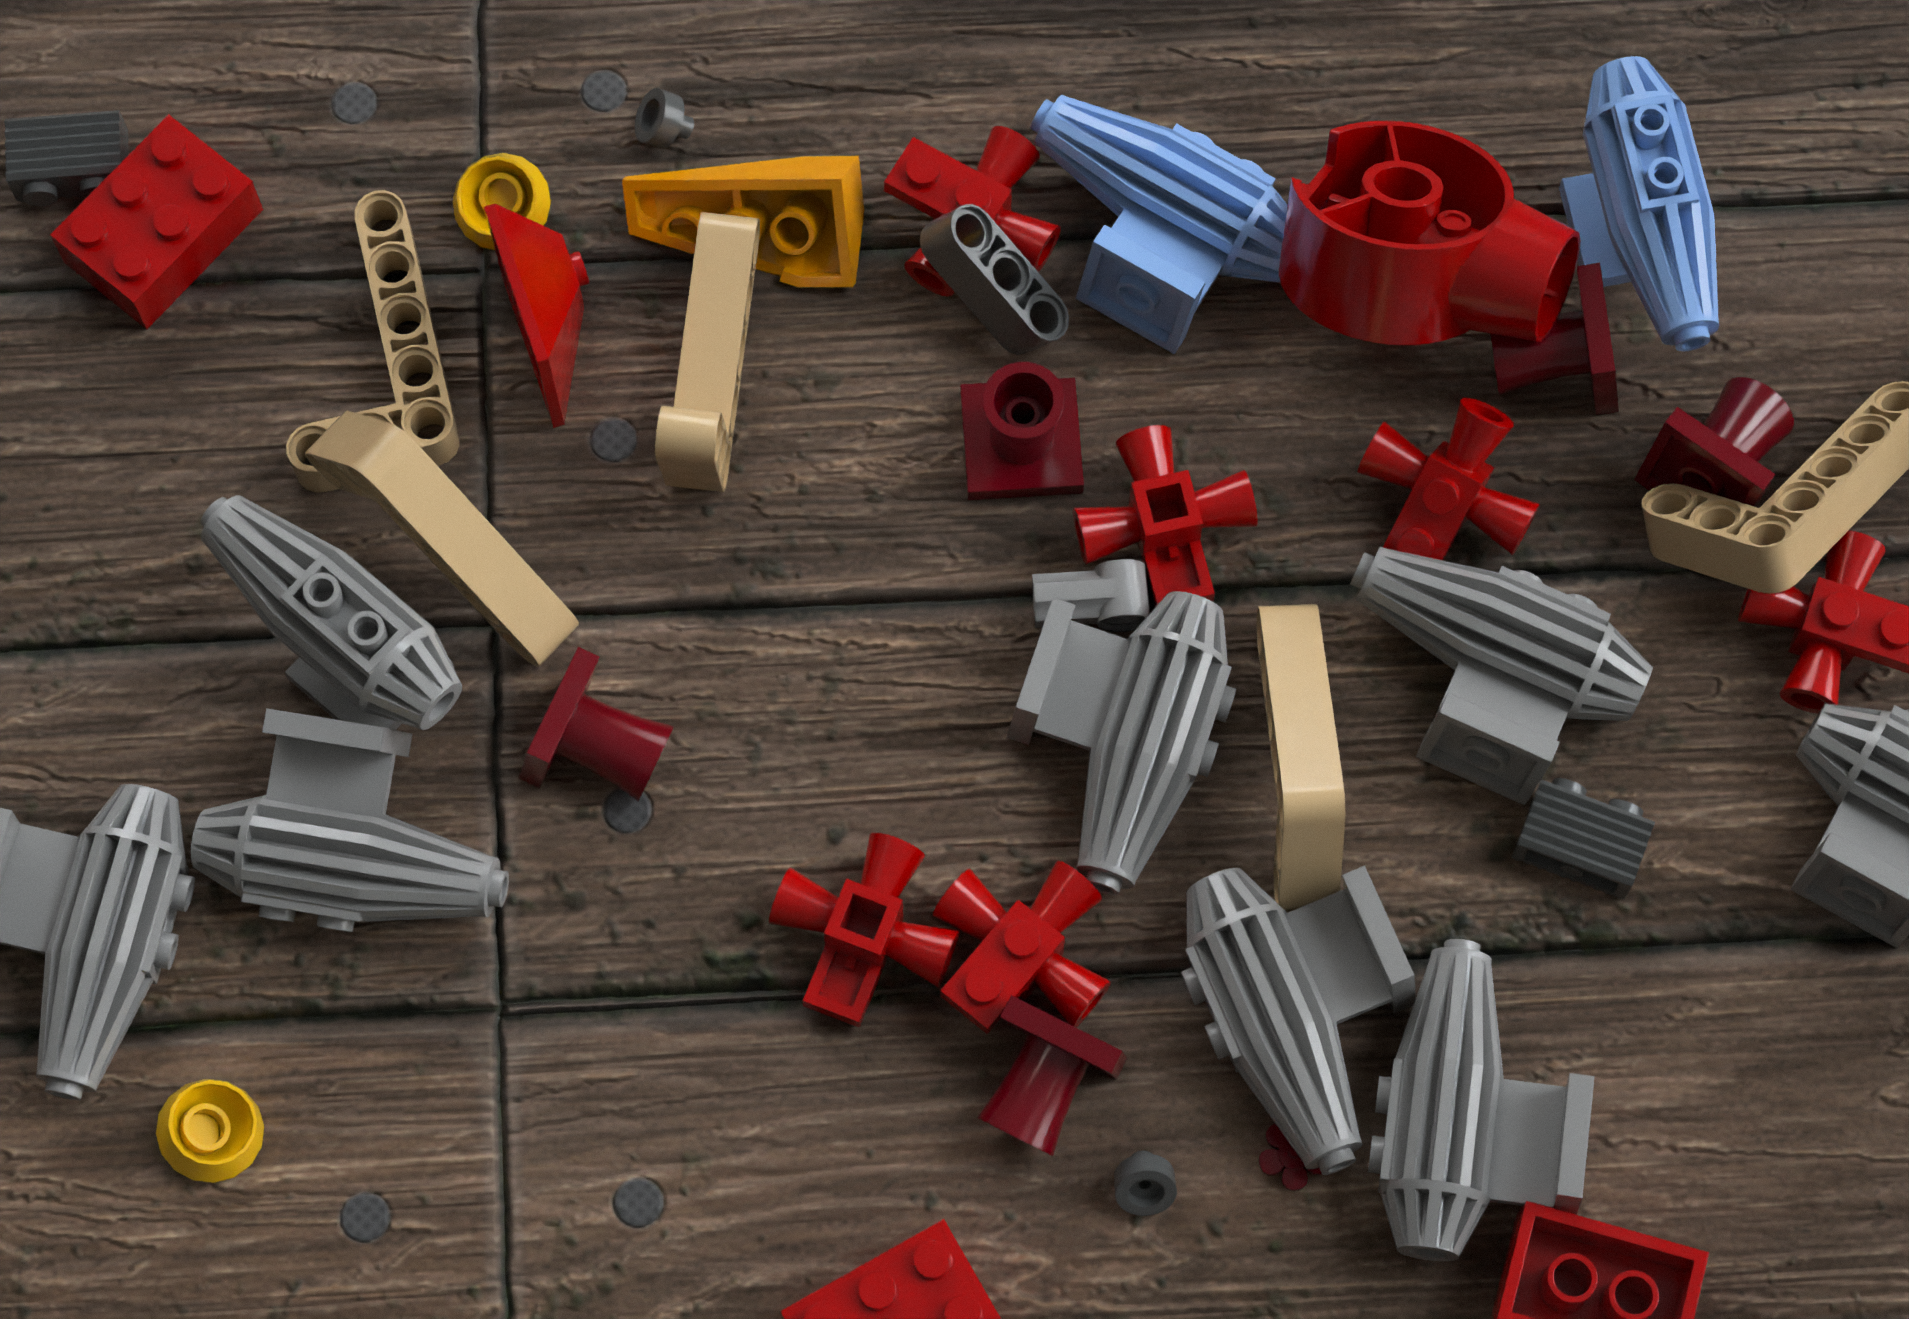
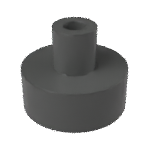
(662, 119)
(1145, 1184)

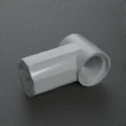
(1109, 595)

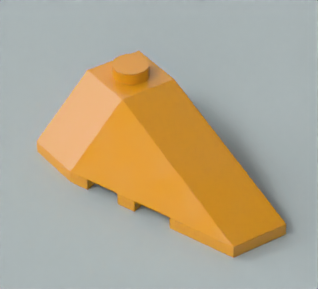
(804, 205)

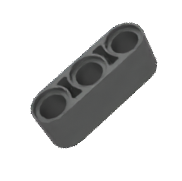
(994, 279)

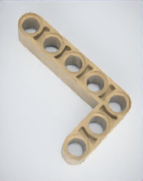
(403, 352)
(698, 431)
(393, 470)
(1802, 520)
(1302, 755)

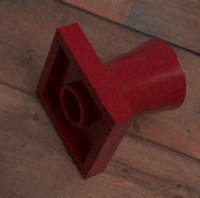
(1574, 346)
(1021, 434)
(1726, 448)
(594, 734)
(1045, 1075)

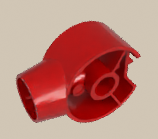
(1421, 241)

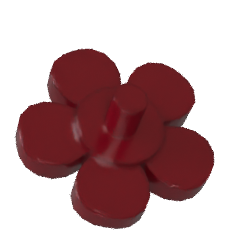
(1283, 1156)

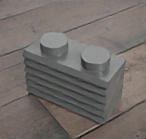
(62, 154)
(1584, 837)

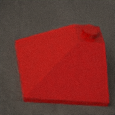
(545, 298)

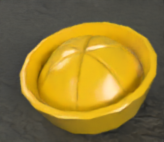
(501, 181)
(190, 1133)

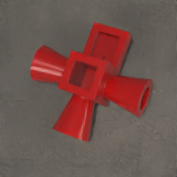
(941, 184)
(1449, 484)
(1164, 515)
(1834, 623)
(863, 929)
(1020, 948)

